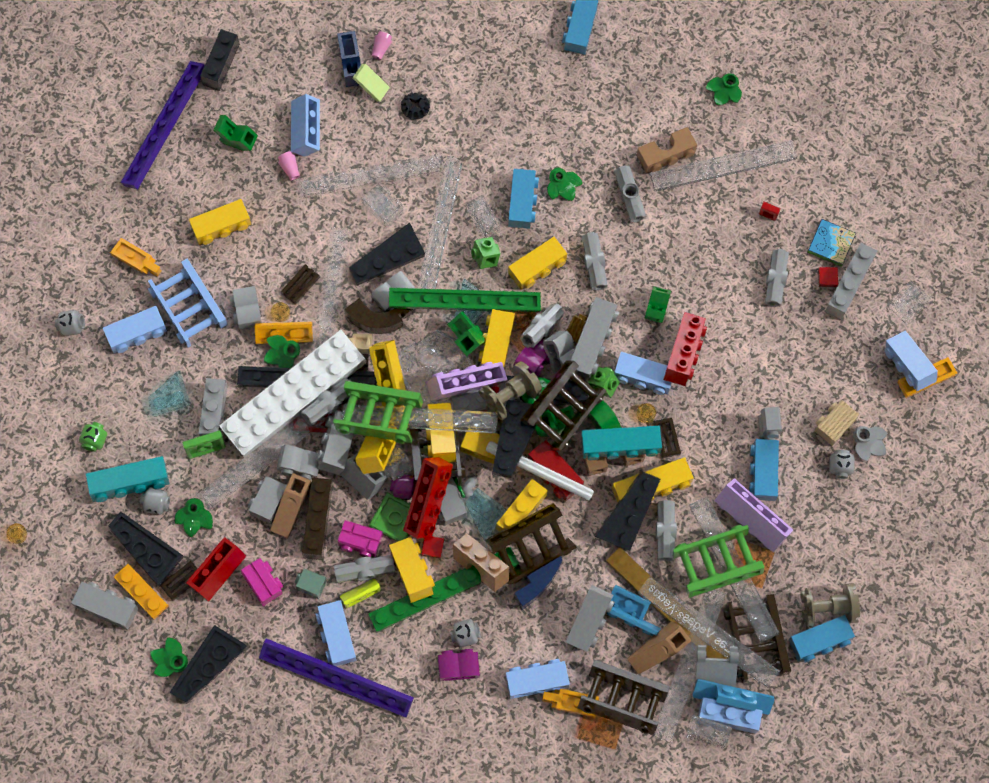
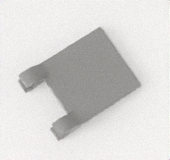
(717, 669)

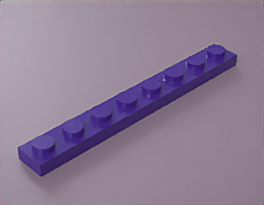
(163, 126)
(336, 677)

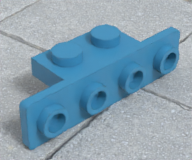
(632, 610)
(733, 696)

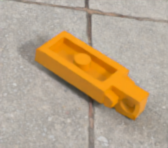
(135, 257)
(566, 701)

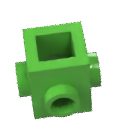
(485, 252)
(604, 379)

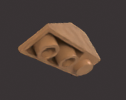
(291, 505)
(659, 648)

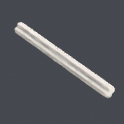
(548, 475)

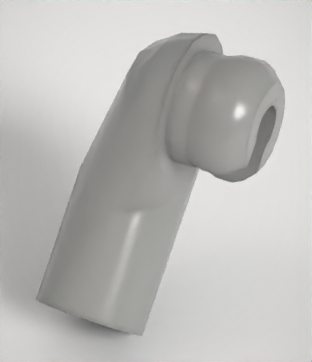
(468, 485)

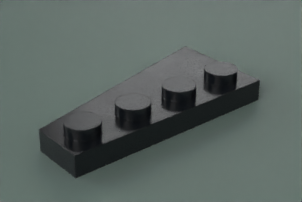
(391, 254)
(148, 550)
(209, 661)

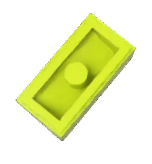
(360, 593)

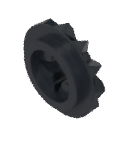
(415, 113)

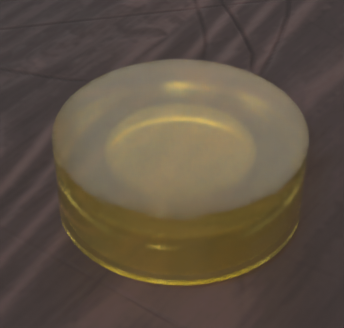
(280, 312)
(646, 413)
(16, 533)

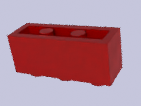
(552, 460)
(216, 569)

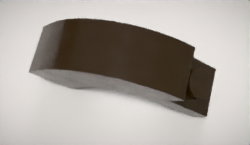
(375, 322)

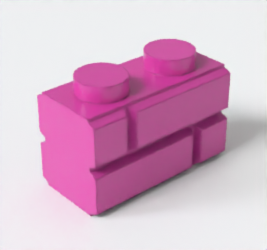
(360, 539)
(262, 582)

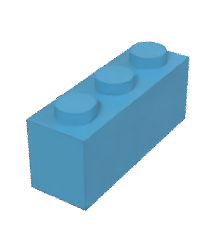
(580, 25)
(523, 198)
(764, 469)
(821, 639)

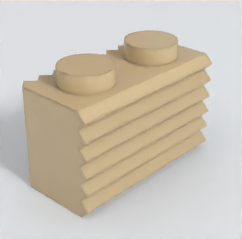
(836, 422)

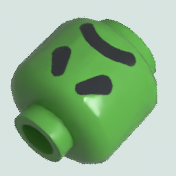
(93, 437)

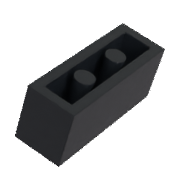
(220, 60)

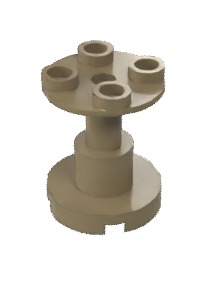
(521, 383)
(837, 604)

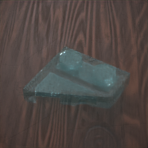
(169, 396)
(485, 512)

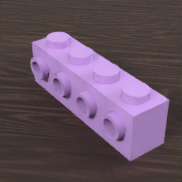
(466, 380)
(752, 512)

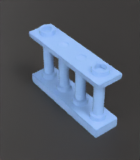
(206, 302)

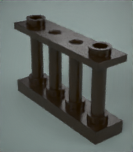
(545, 402)
(419, 442)
(532, 525)
(776, 645)
(630, 681)

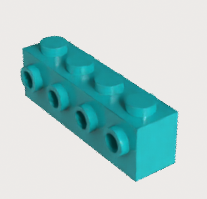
(621, 442)
(127, 479)

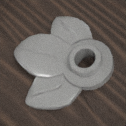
(872, 444)

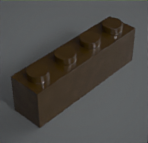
(317, 518)

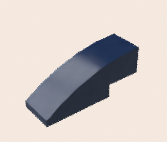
(349, 56)
(537, 583)

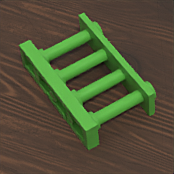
(373, 395)
(715, 579)

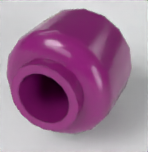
(403, 487)

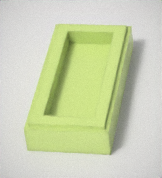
(371, 82)

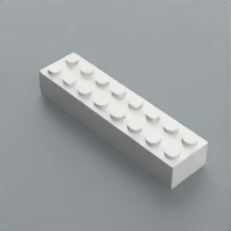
(292, 393)

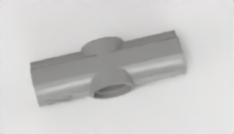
(632, 203)
(594, 261)
(776, 278)
(542, 325)
(325, 403)
(666, 530)
(364, 568)

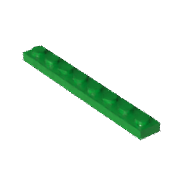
(464, 300)
(443, 590)

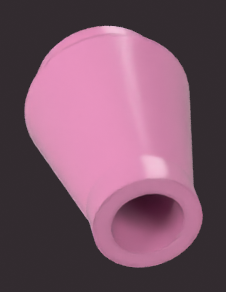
(381, 44)
(289, 165)

